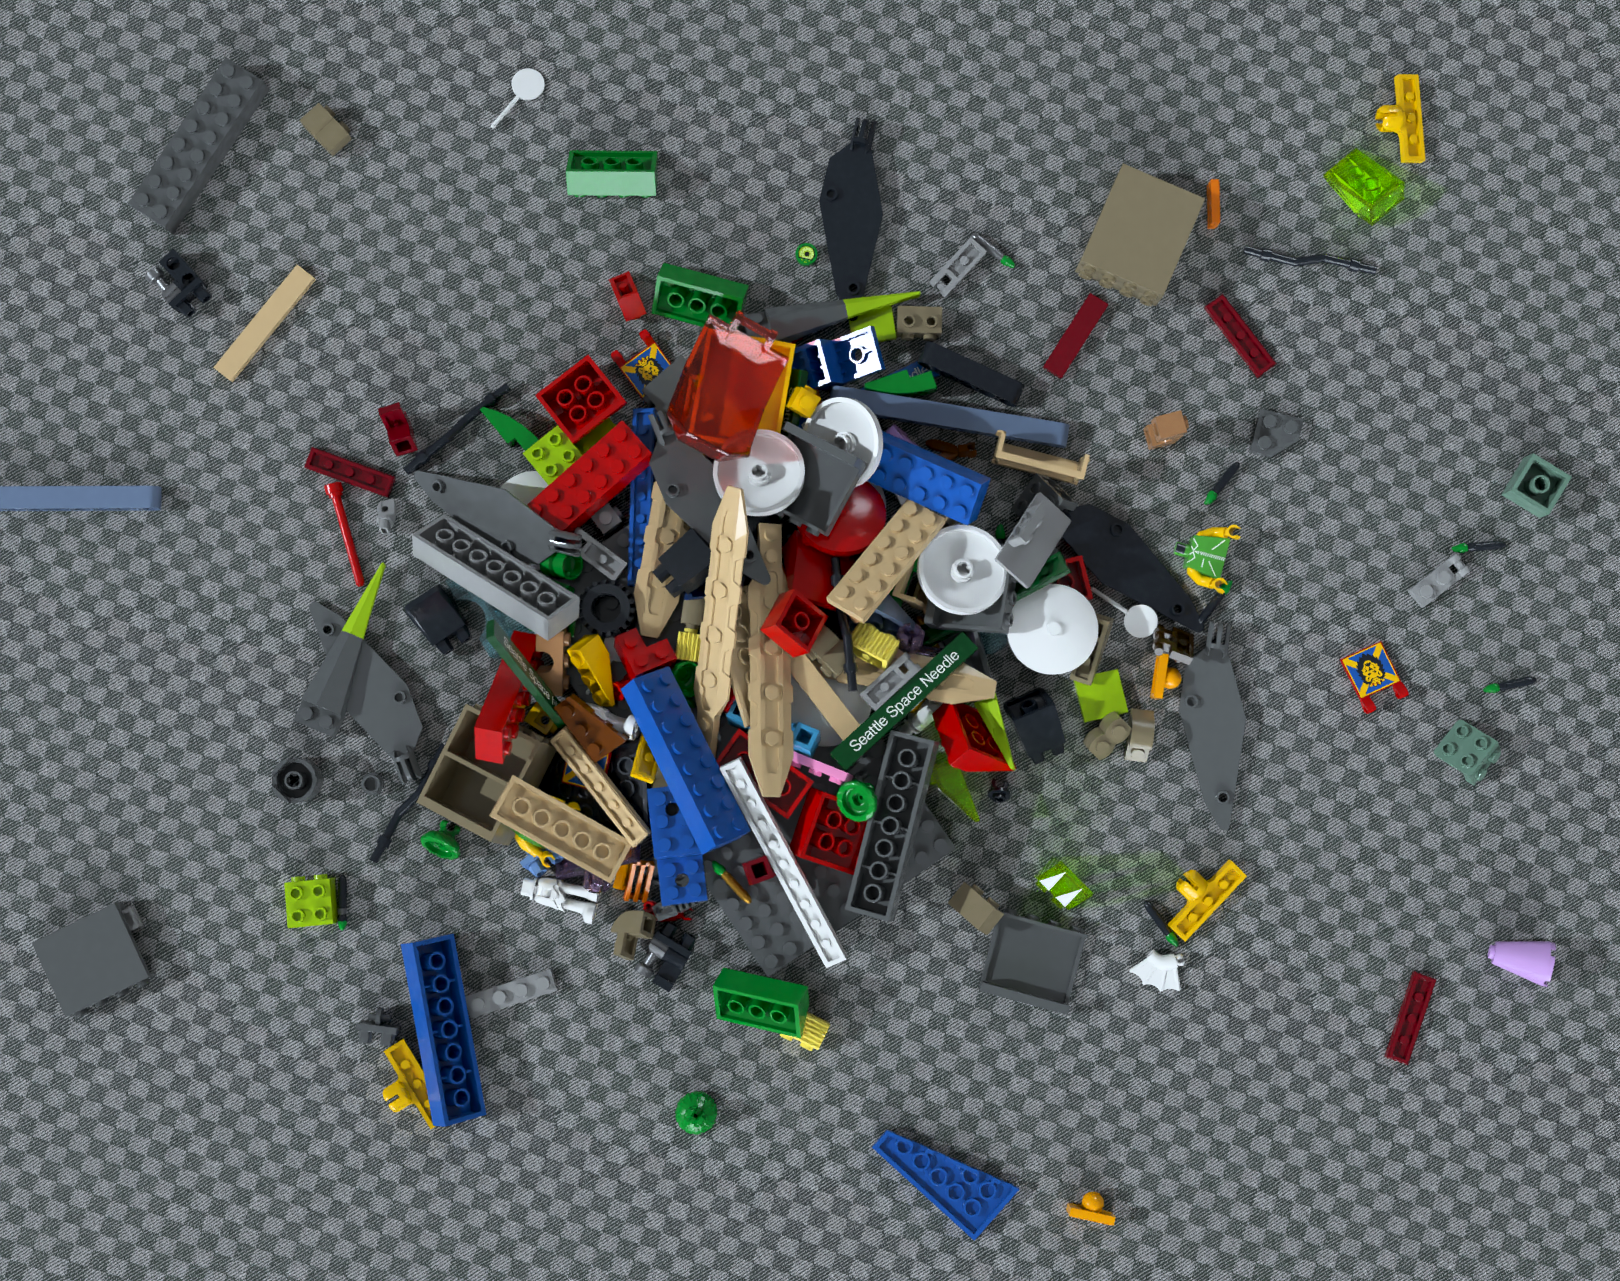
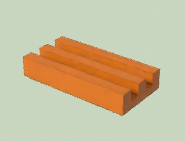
(1213, 203)
(637, 895)

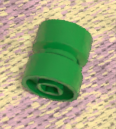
(562, 566)

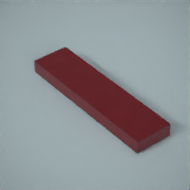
(1240, 335)
(1075, 336)
(350, 472)
(1410, 1018)

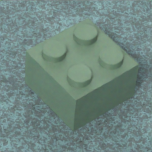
(1536, 485)

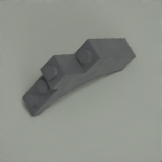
(661, 389)

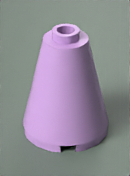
(1525, 958)

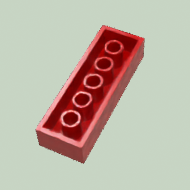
(593, 479)
(505, 705)

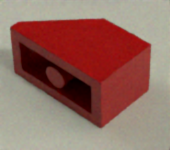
(627, 296)

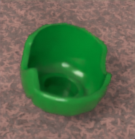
(685, 675)

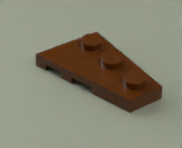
(590, 730)

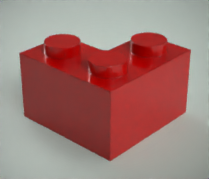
(641, 659)

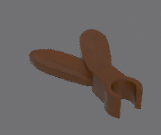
(951, 451)

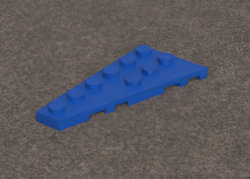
(957, 1189)

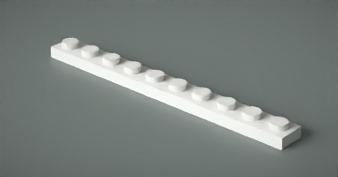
(783, 862)

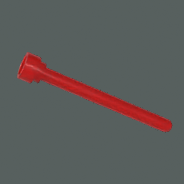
(335, 491)

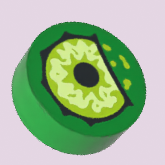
(806, 254)

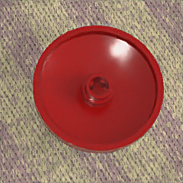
(856, 526)

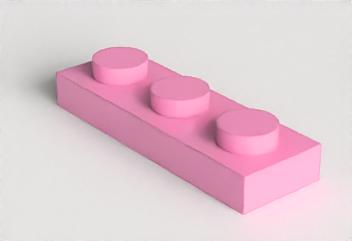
(817, 768)

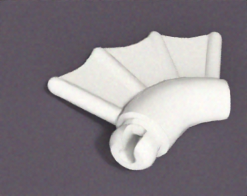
(1160, 970)

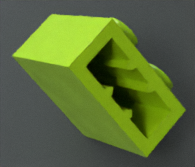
(311, 901)

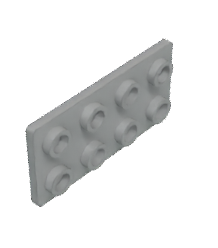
(1033, 540)

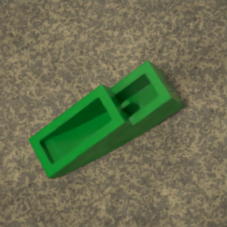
(903, 385)
(510, 429)

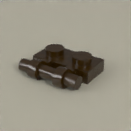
(1175, 642)

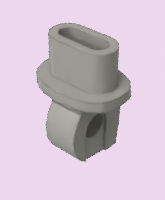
(386, 519)

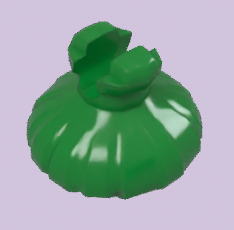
(857, 800)
(442, 842)
(699, 1104)

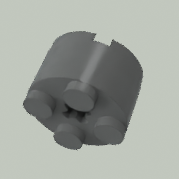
(284, 782)

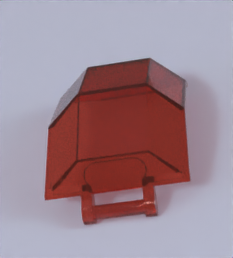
(725, 388)

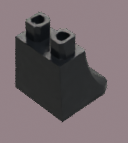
(686, 562)
(438, 618)
(1036, 724)

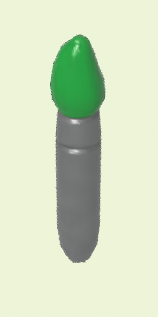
(991, 249)

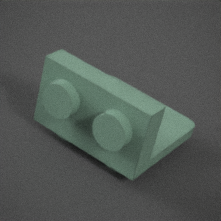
(1468, 751)

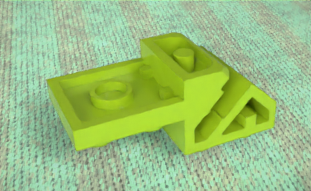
(557, 453)

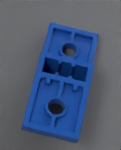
(835, 362)
(675, 852)

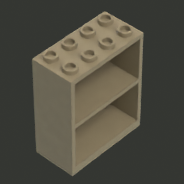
(1139, 235)
(469, 787)

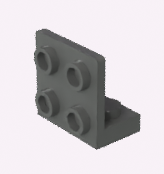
(1049, 489)

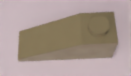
(1086, 672)

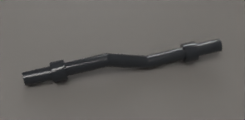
(1352, 264)
(423, 457)
(850, 666)
(385, 840)

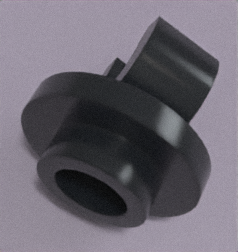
(998, 794)

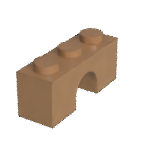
(1166, 429)
(555, 675)

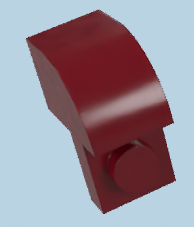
(398, 429)
(758, 870)

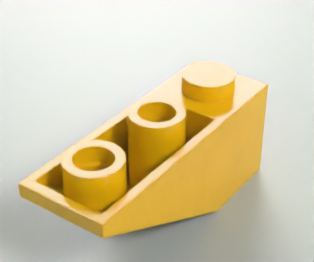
(593, 664)

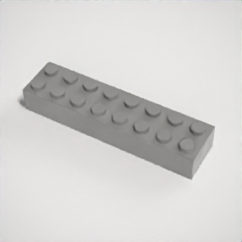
(496, 576)

